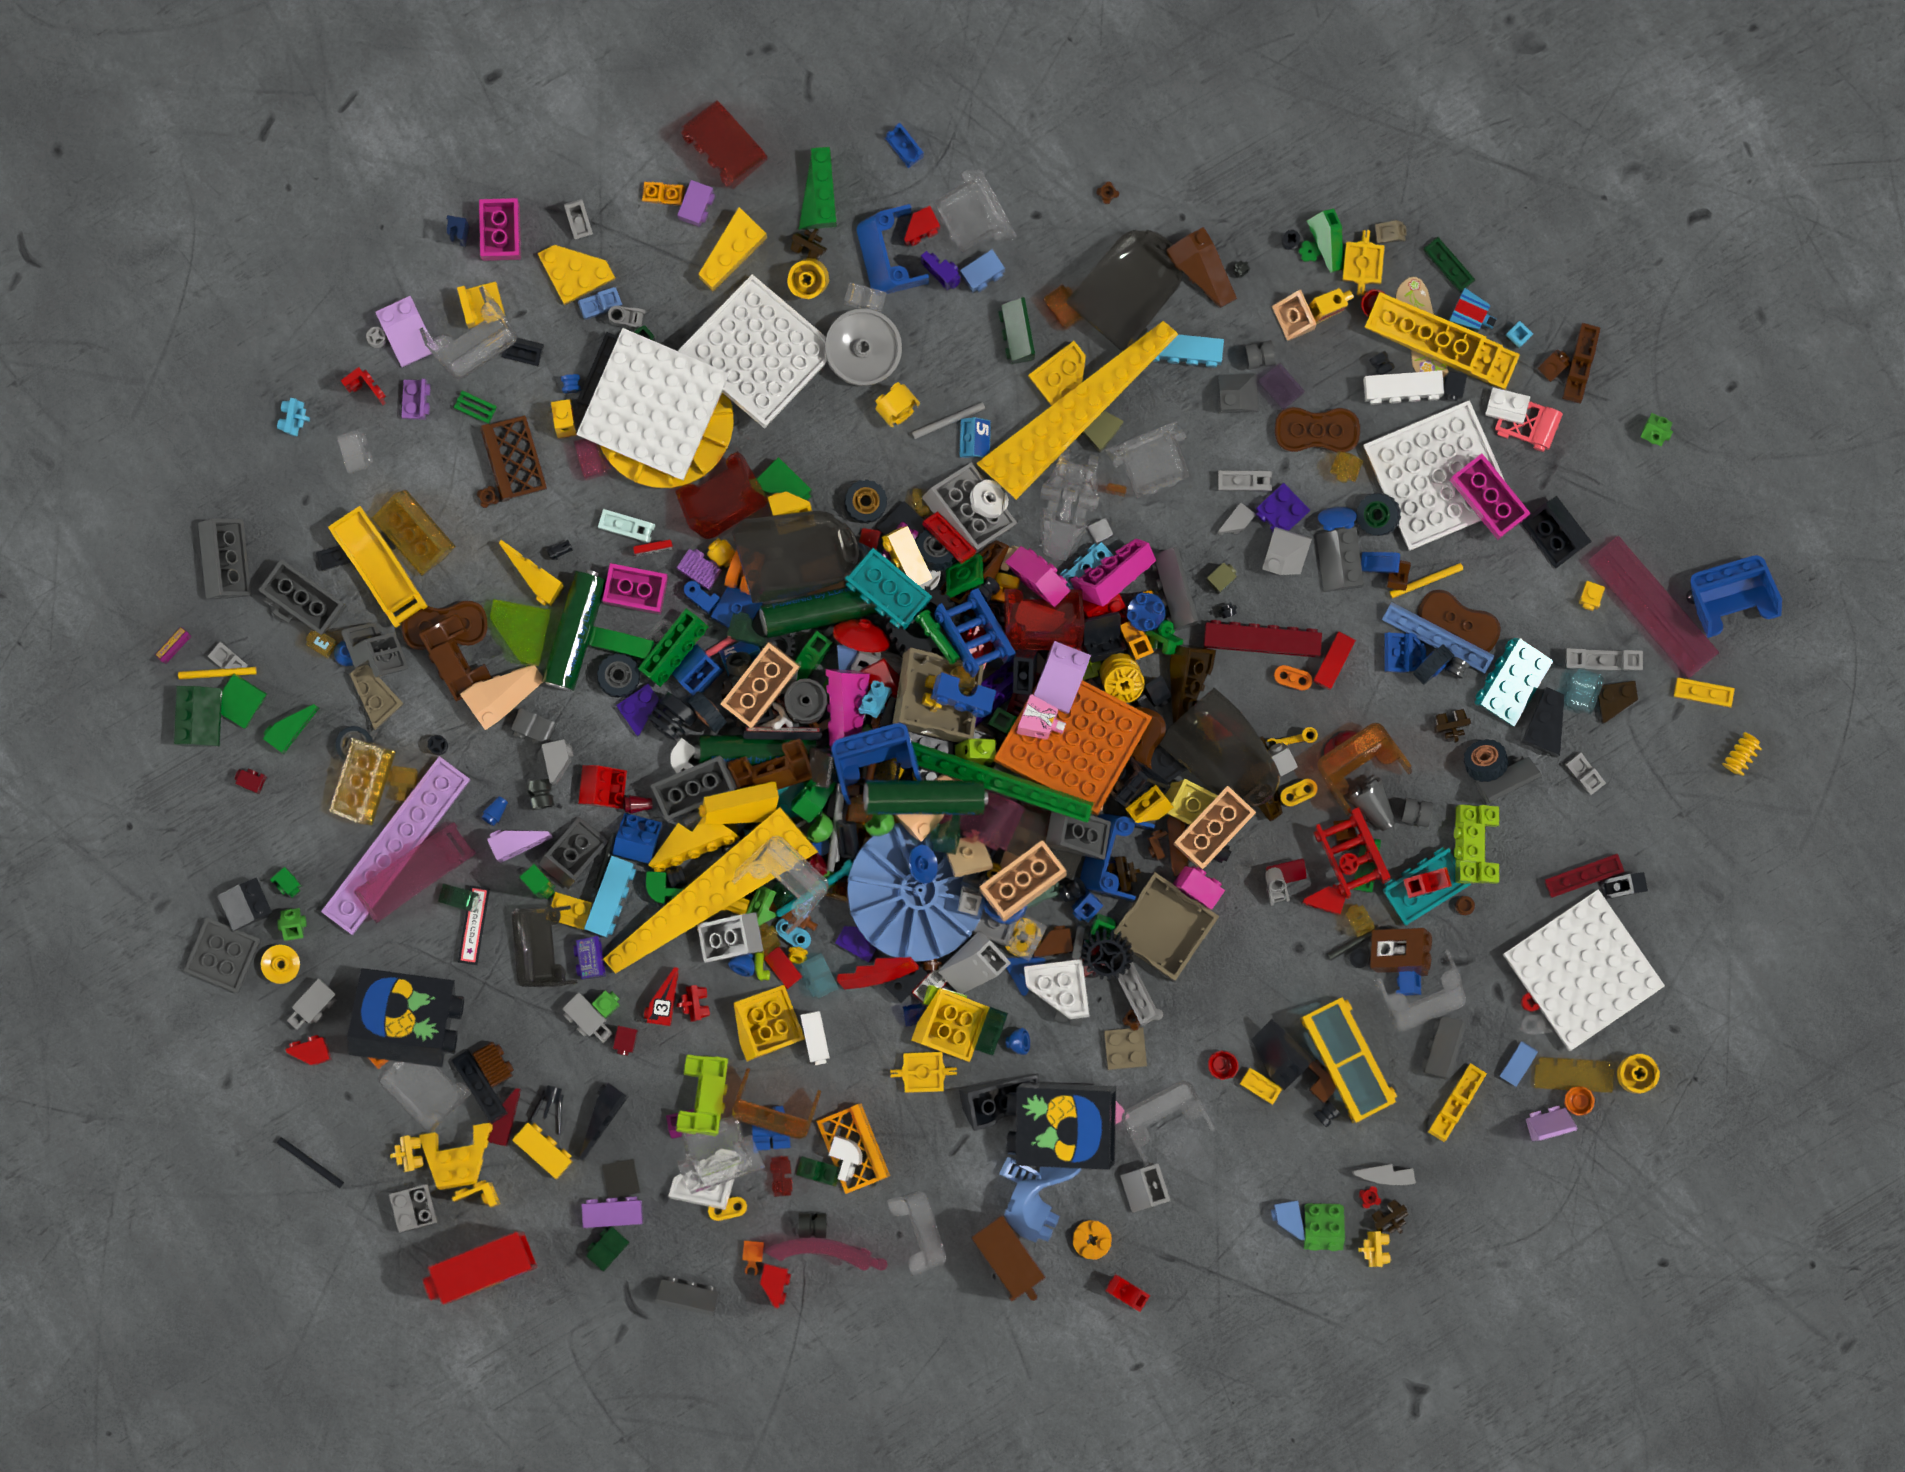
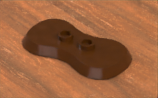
(1301, 429)
(470, 613)
(1471, 625)
(1151, 738)

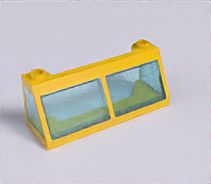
(1348, 1060)

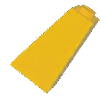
(741, 805)

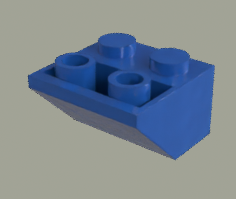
(697, 671)
(637, 838)

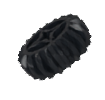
(1094, 961)

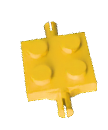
(1363, 262)
(923, 1072)

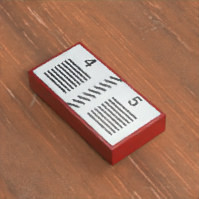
(653, 547)
(933, 978)

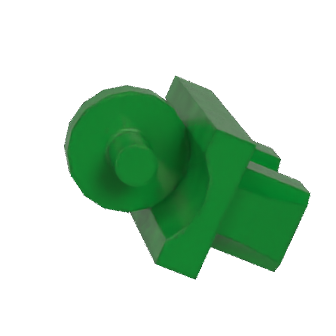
(1164, 636)

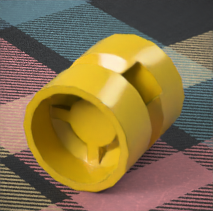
(1005, 582)

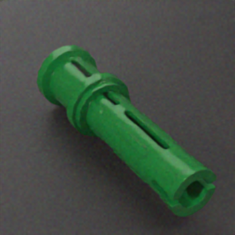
(933, 630)

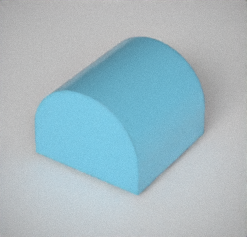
(1519, 334)

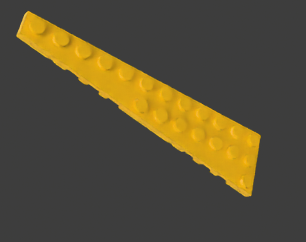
(1045, 438)
(709, 892)

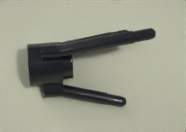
(551, 1095)

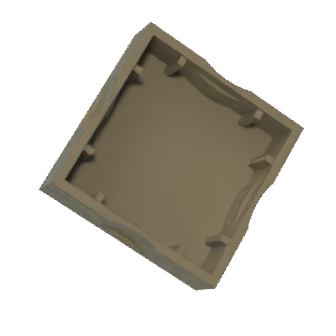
(945, 722)
(1165, 926)

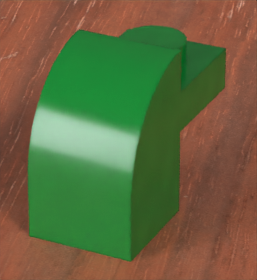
(656, 887)

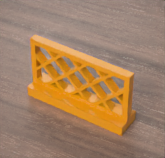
(866, 1137)

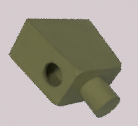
(1102, 430)

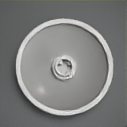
(863, 347)

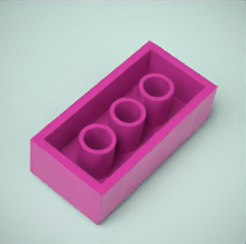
(1489, 496)

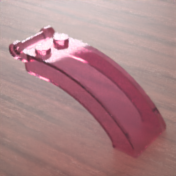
(413, 873)
(858, 1258)

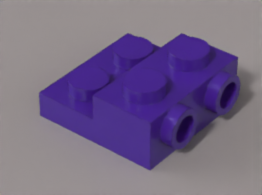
(944, 273)
(1282, 509)

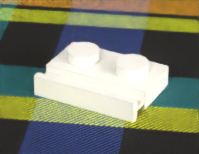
(1508, 406)

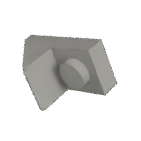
(578, 219)

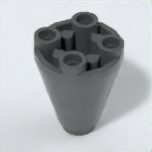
(1373, 802)

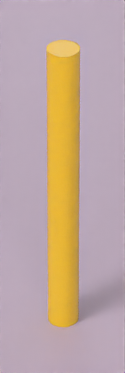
(1427, 580)
(217, 673)

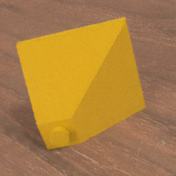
(766, 1023)
(951, 1024)

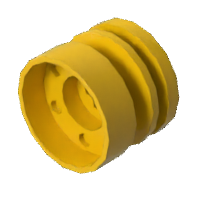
(1122, 677)

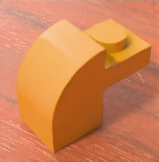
(1136, 641)

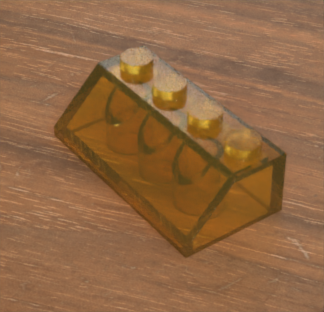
(413, 532)
(362, 781)

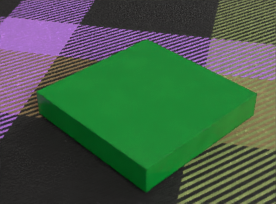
(964, 576)

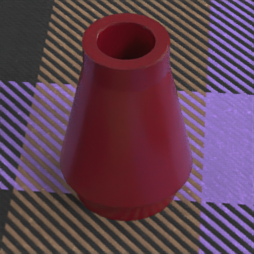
(637, 804)

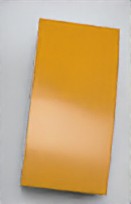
(663, 194)

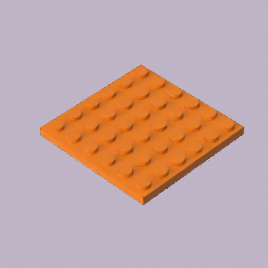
(1089, 752)

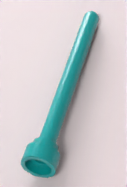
(832, 879)

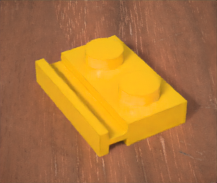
(579, 911)

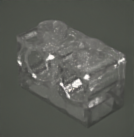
(864, 298)
(1031, 940)

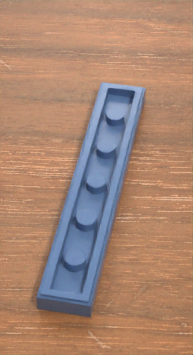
(1437, 636)

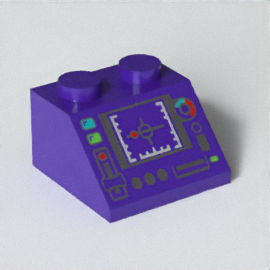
(590, 958)

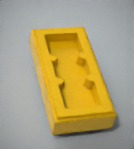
(1261, 1086)

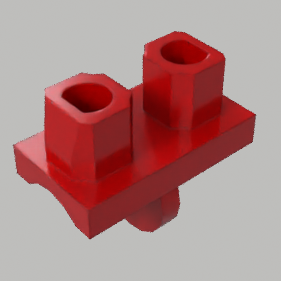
(691, 1004)

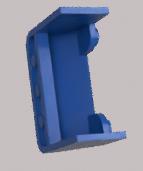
(875, 256)
(870, 748)
(1094, 870)

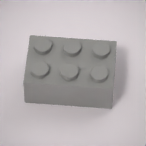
(730, 937)

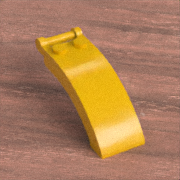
(377, 564)

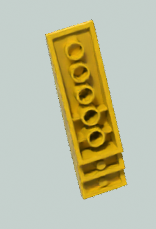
(1442, 341)

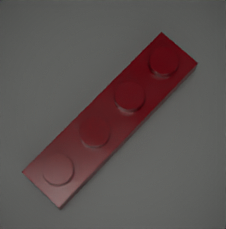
(1584, 875)

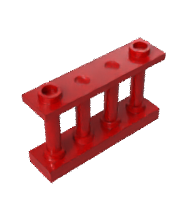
(1363, 838)

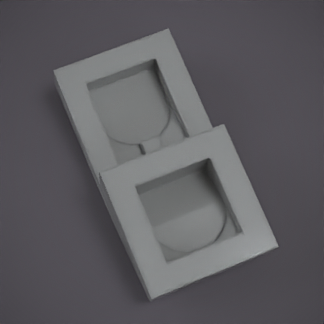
(1585, 773)
(969, 900)

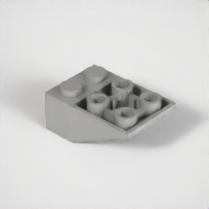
(974, 964)

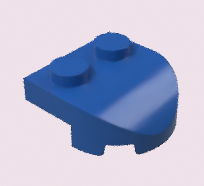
(1403, 652)

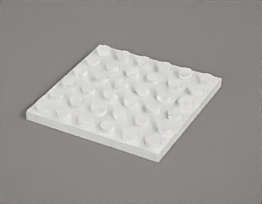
(762, 347)
(653, 404)
(1417, 468)
(1583, 970)

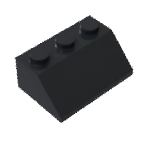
(1556, 532)

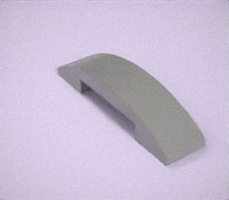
(1604, 660)

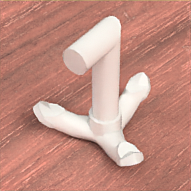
(779, 720)

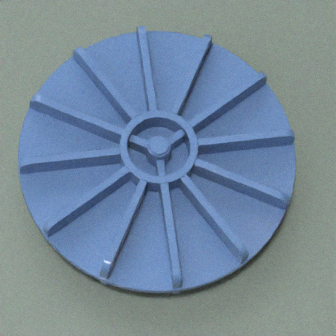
(897, 910)

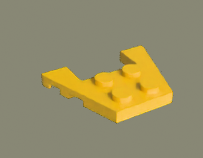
(457, 1165)

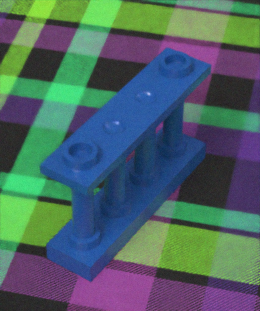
(984, 618)

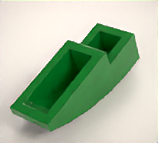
(620, 643)

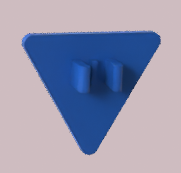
(1017, 972)

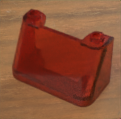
(722, 499)
(1037, 624)

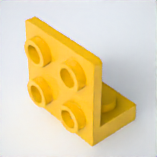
(472, 302)
(489, 1196)

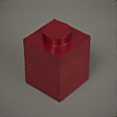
(625, 1040)

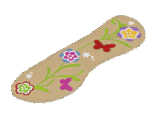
(1416, 294)

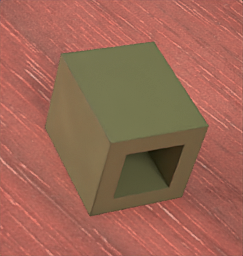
(1222, 577)

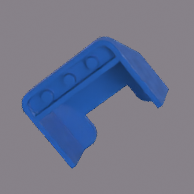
(1733, 589)

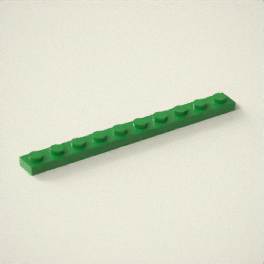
(1003, 783)

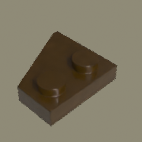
(1616, 698)

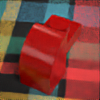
(1427, 882)
(1127, 1293)

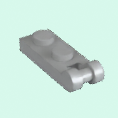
(1244, 481)

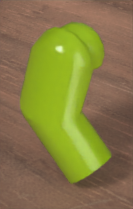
(760, 972)

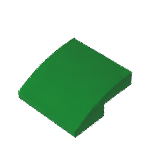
(241, 701)

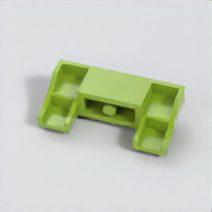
(1470, 844)
(709, 1095)

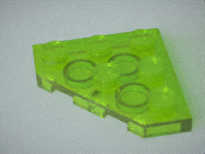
(521, 628)

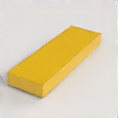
(1704, 692)

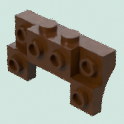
(449, 658)
(785, 770)

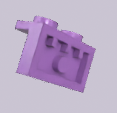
(415, 398)

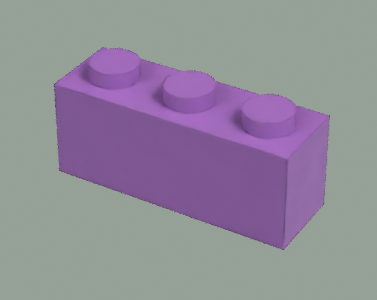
(612, 1212)

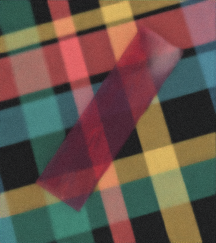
(1653, 607)

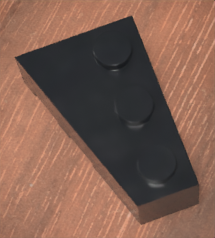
(1546, 723)

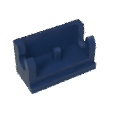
(458, 227)

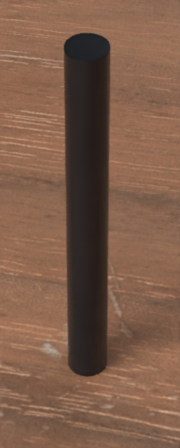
(310, 1162)

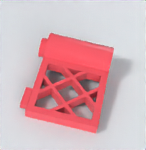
(1542, 430)

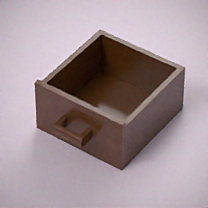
(1009, 1258)

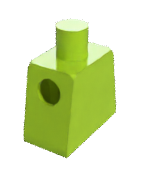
(979, 751)

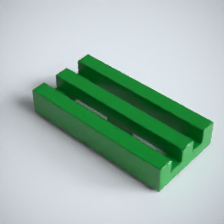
(460, 400)

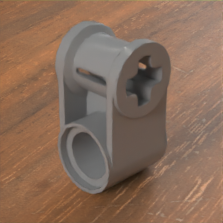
(628, 317)
(1276, 886)

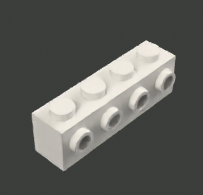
(1403, 386)

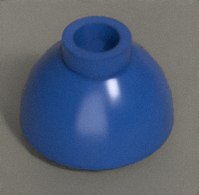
(342, 654)
(742, 965)
(1019, 1041)

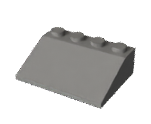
(953, 502)

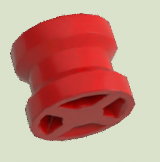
(1349, 860)
(1527, 1001)

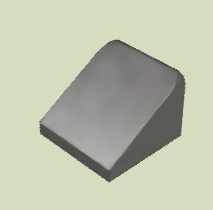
(1101, 531)

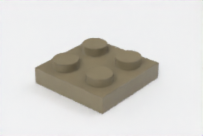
(1125, 1048)

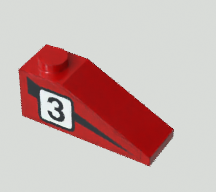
(662, 1005)

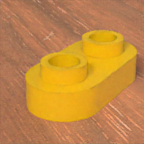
(1298, 792)
(729, 1211)

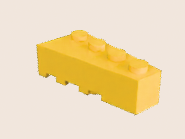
(732, 249)

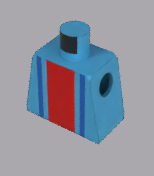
(1472, 312)

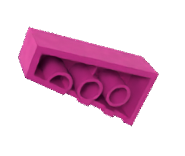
(1114, 572)
(846, 695)

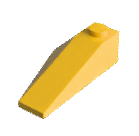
(540, 581)

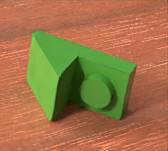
(761, 904)

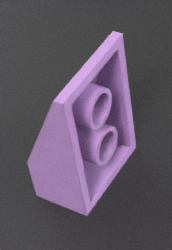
(402, 325)
(1061, 676)
(512, 843)
(1550, 1124)

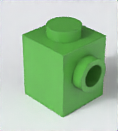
(606, 1003)

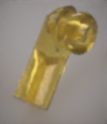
(917, 502)

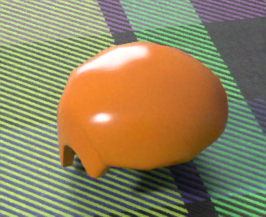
(1579, 1101)

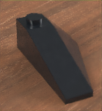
(988, 1102)
(605, 1109)

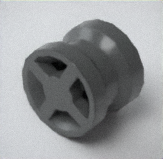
(1457, 667)

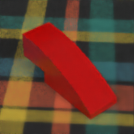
(1334, 661)

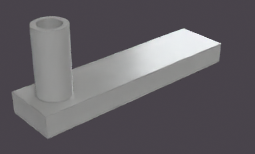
(1138, 995)

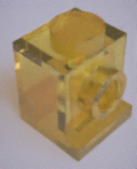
(1362, 925)

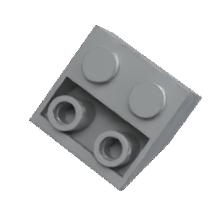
(1145, 1188)
(413, 1208)

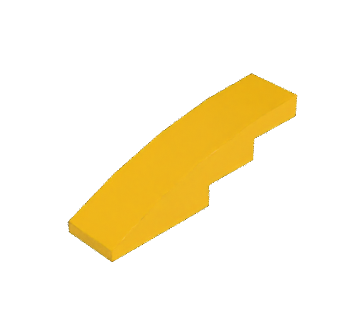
(1457, 1102)

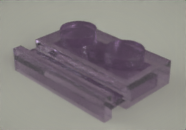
(1281, 386)

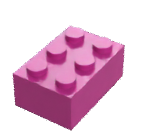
(499, 229)
(1038, 575)
(635, 589)

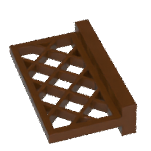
(496, 461)

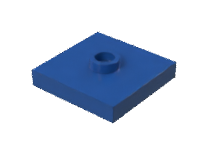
(734, 602)

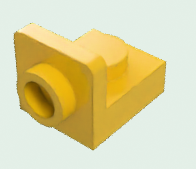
(1591, 596)

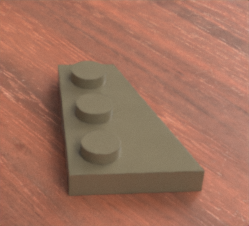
(376, 695)

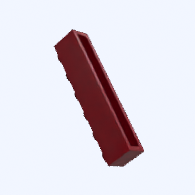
(1262, 640)

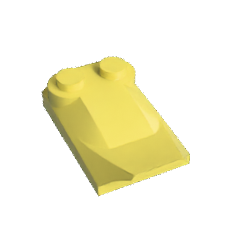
(1188, 800)

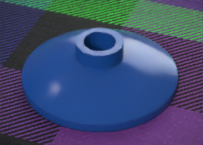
(923, 864)

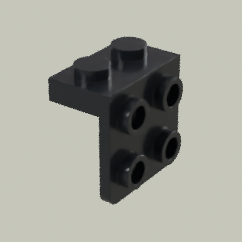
(1103, 637)

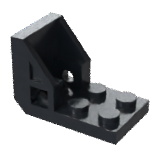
(1136, 781)

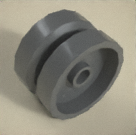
(802, 712)

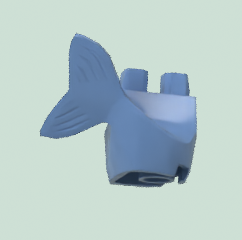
(1026, 1209)

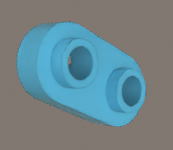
(793, 936)

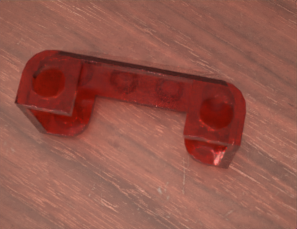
(724, 144)

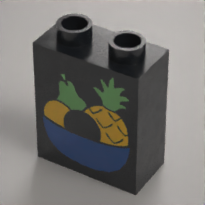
(404, 1018)
(1063, 1125)

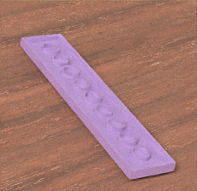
(403, 833)

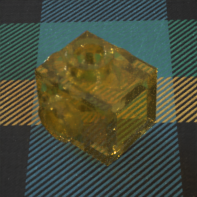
(1346, 467)
(769, 938)

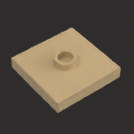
(970, 857)

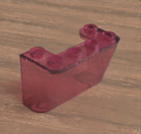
(995, 825)

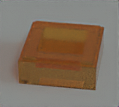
(1116, 489)

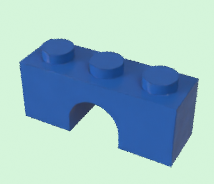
(947, 692)

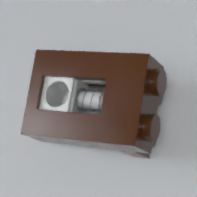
(1416, 953)

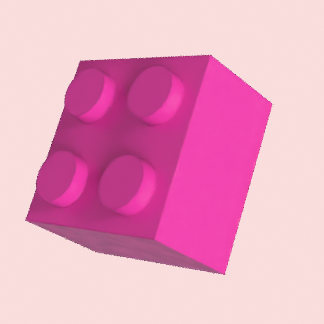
(1199, 887)

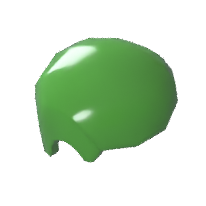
(880, 825)
(820, 830)

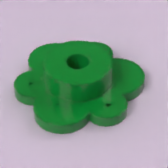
(1307, 246)

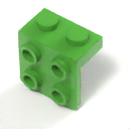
(1324, 1227)

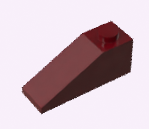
(502, 1128)

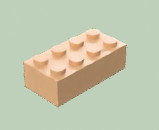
(760, 685)
(1214, 828)
(1023, 881)

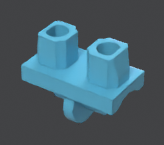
(295, 417)
(875, 700)

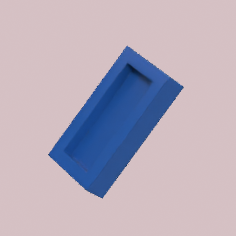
(1380, 562)

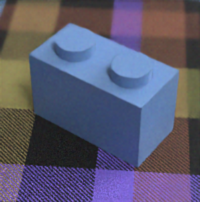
(982, 271)

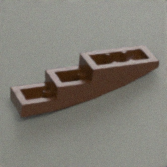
(1581, 363)

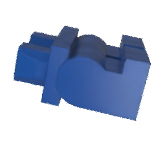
(762, 1136)

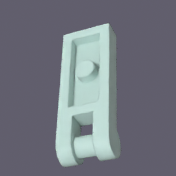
(625, 525)

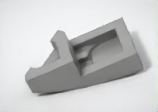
(1238, 520)
(225, 657)

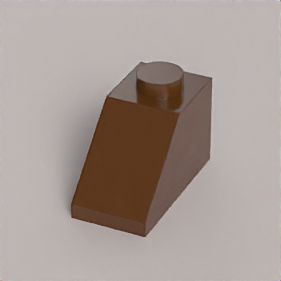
(1055, 943)

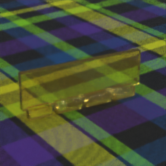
(1565, 1076)

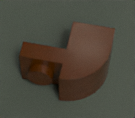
(1324, 1086)

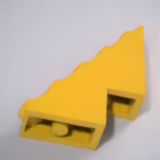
(686, 845)

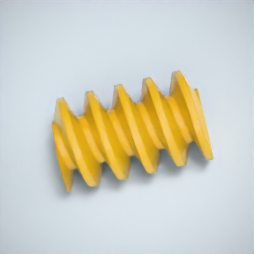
(1742, 754)

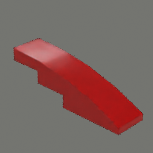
(882, 971)

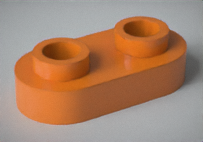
(1293, 677)

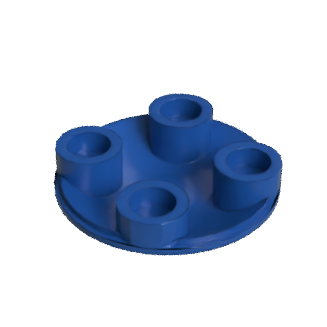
(1337, 518)
(1146, 612)

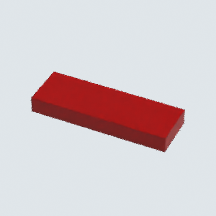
(949, 537)

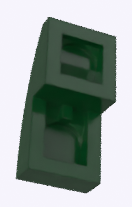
(818, 1171)

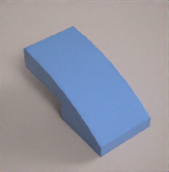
(599, 303)
(1519, 1063)

